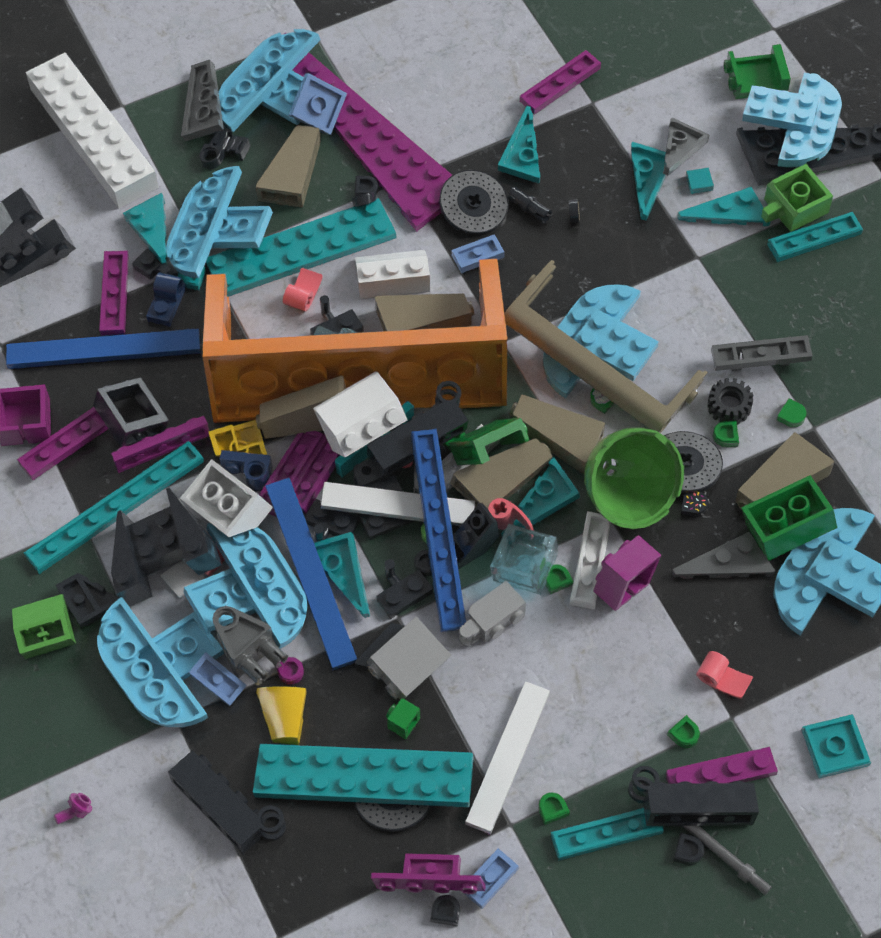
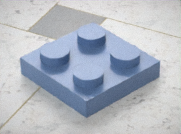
(317, 104)

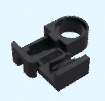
(224, 142)

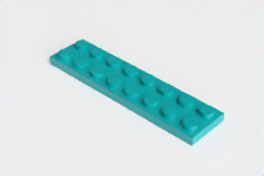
(303, 247)
(364, 775)

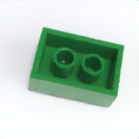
(789, 517)

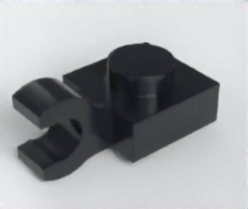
(149, 265)

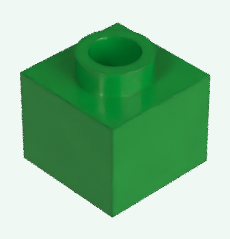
(403, 718)

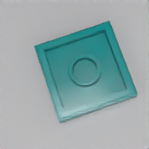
(836, 746)

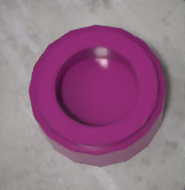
(291, 671)

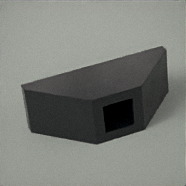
(475, 535)

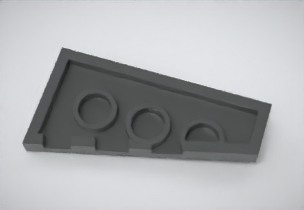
(202, 105)

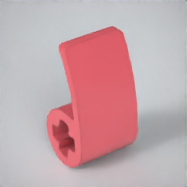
(304, 291)
(507, 513)
(717, 674)

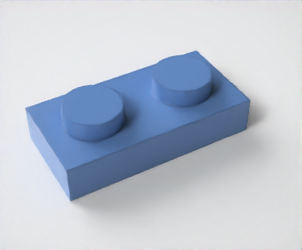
(468, 256)
(217, 679)
(495, 874)

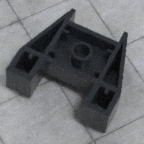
(21, 247)
(155, 544)

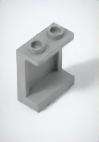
(408, 659)

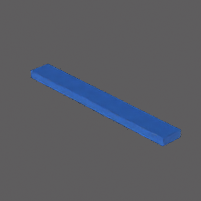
(103, 348)
(438, 530)
(311, 574)

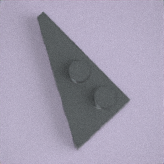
(682, 144)
(734, 558)

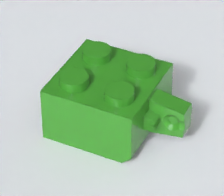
(796, 198)

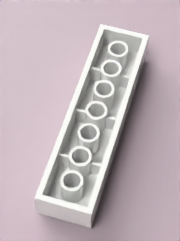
(92, 130)

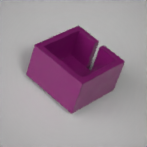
(24, 415)
(625, 570)

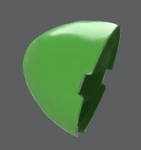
(643, 480)

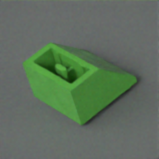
(42, 627)

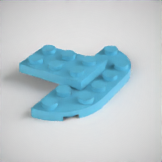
(266, 78)
(807, 115)
(209, 223)
(598, 326)
(831, 567)
(255, 583)
(154, 668)

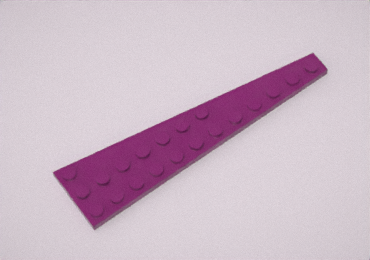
(394, 160)

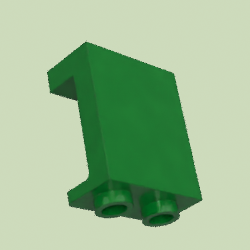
(759, 70)
(471, 447)

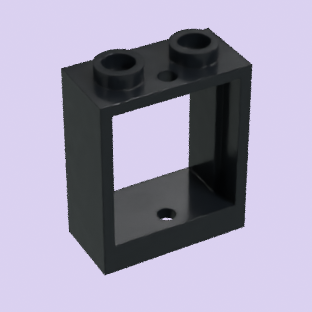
(134, 431)

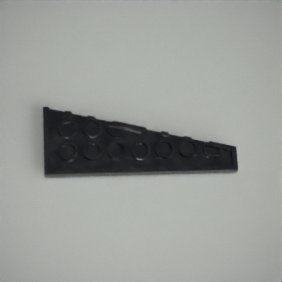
(848, 148)

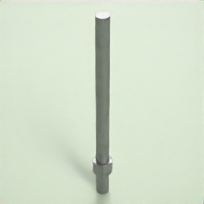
(745, 871)

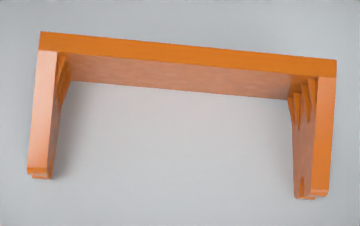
(409, 361)

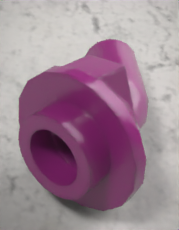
(79, 806)

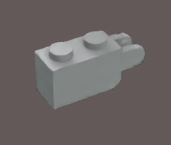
(492, 615)

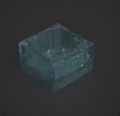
(524, 559)

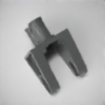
(246, 643)

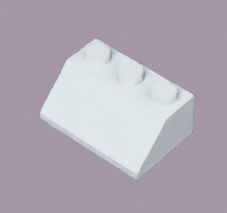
(393, 274)
(359, 414)
(225, 501)

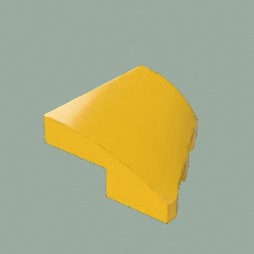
(238, 438)
(283, 712)

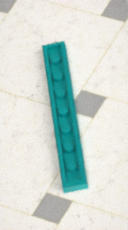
(104, 512)

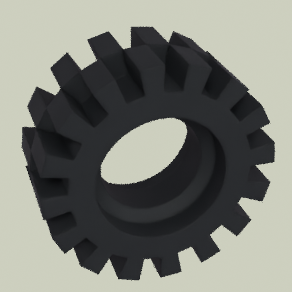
(735, 390)

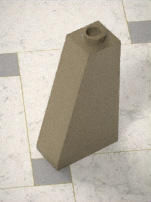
(291, 169)
(423, 311)
(295, 411)
(563, 431)
(790, 463)
(502, 474)

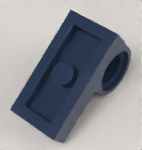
(167, 297)
(249, 465)

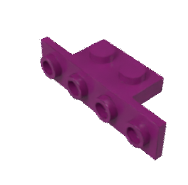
(430, 872)

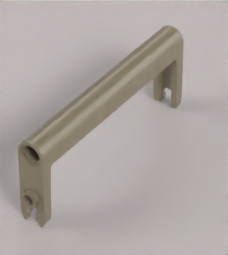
(588, 365)

